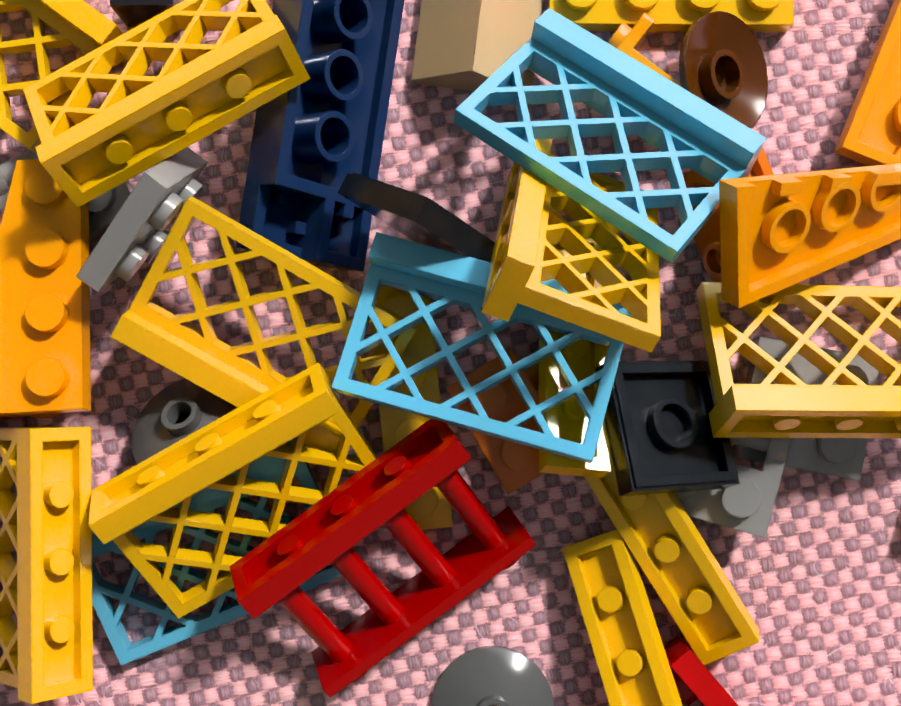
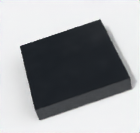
(416, 217)
(664, 431)

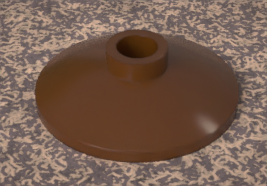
(725, 66)

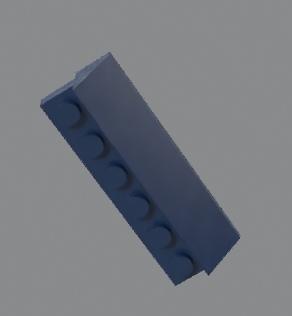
(323, 130)

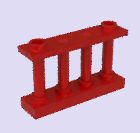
(351, 512)

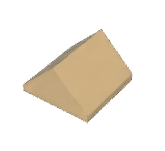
(470, 39)

